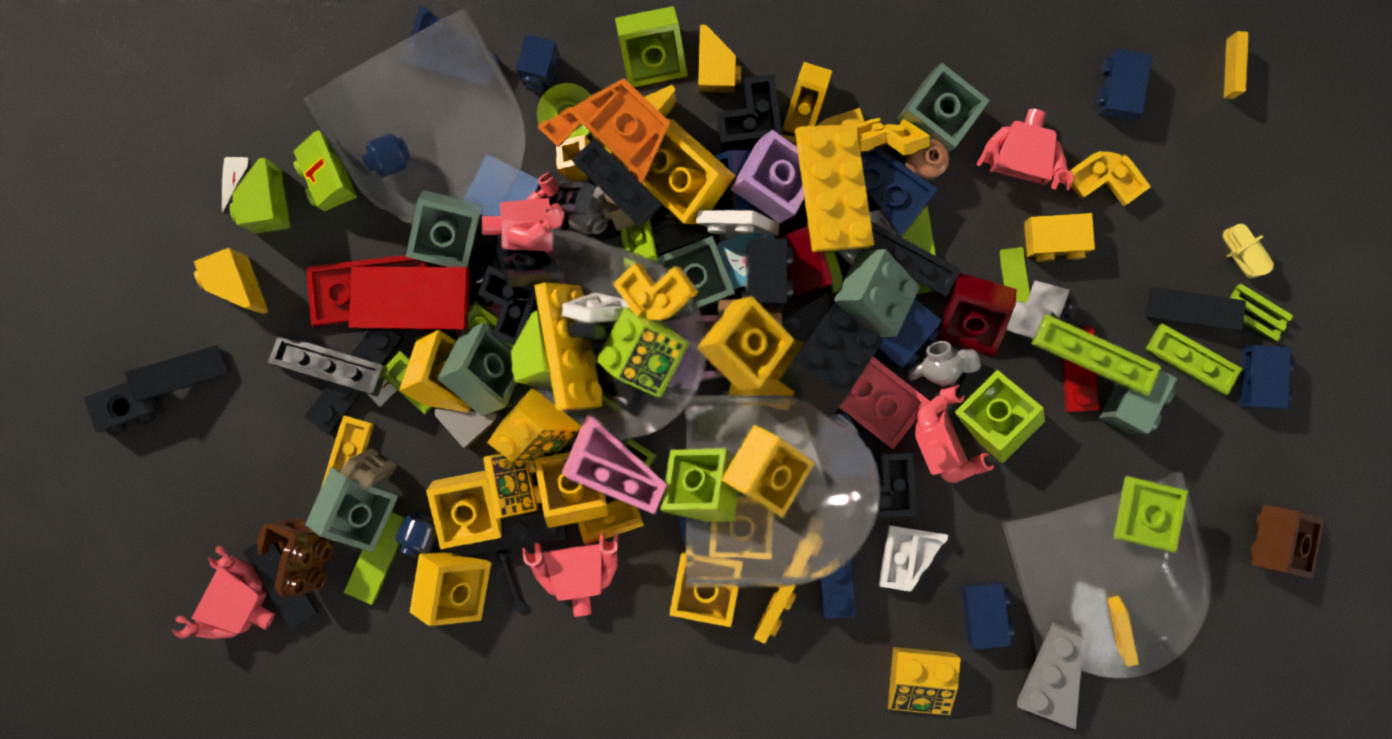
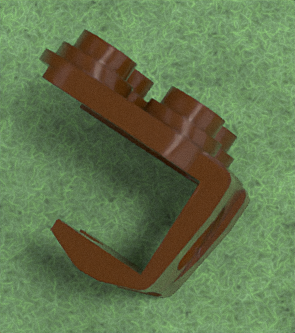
(301, 556)

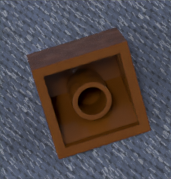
(1287, 541)

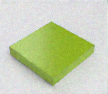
(1150, 514)

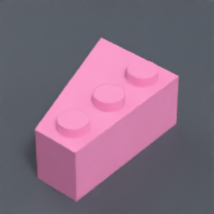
(611, 468)

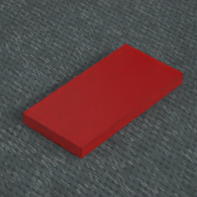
(331, 284)
(409, 298)

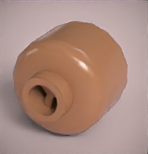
(929, 161)

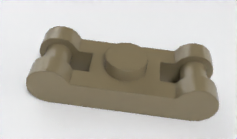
(368, 468)

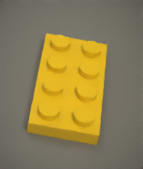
(834, 187)
(569, 358)

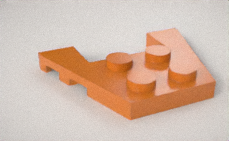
(620, 121)

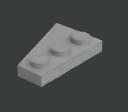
(1055, 677)

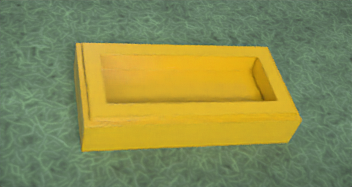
(1236, 65)
(1122, 631)

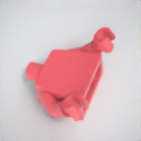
(1028, 152)
(529, 221)
(940, 442)
(575, 571)
(229, 602)

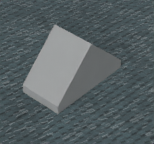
(466, 426)

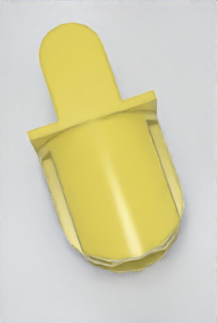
(1247, 251)

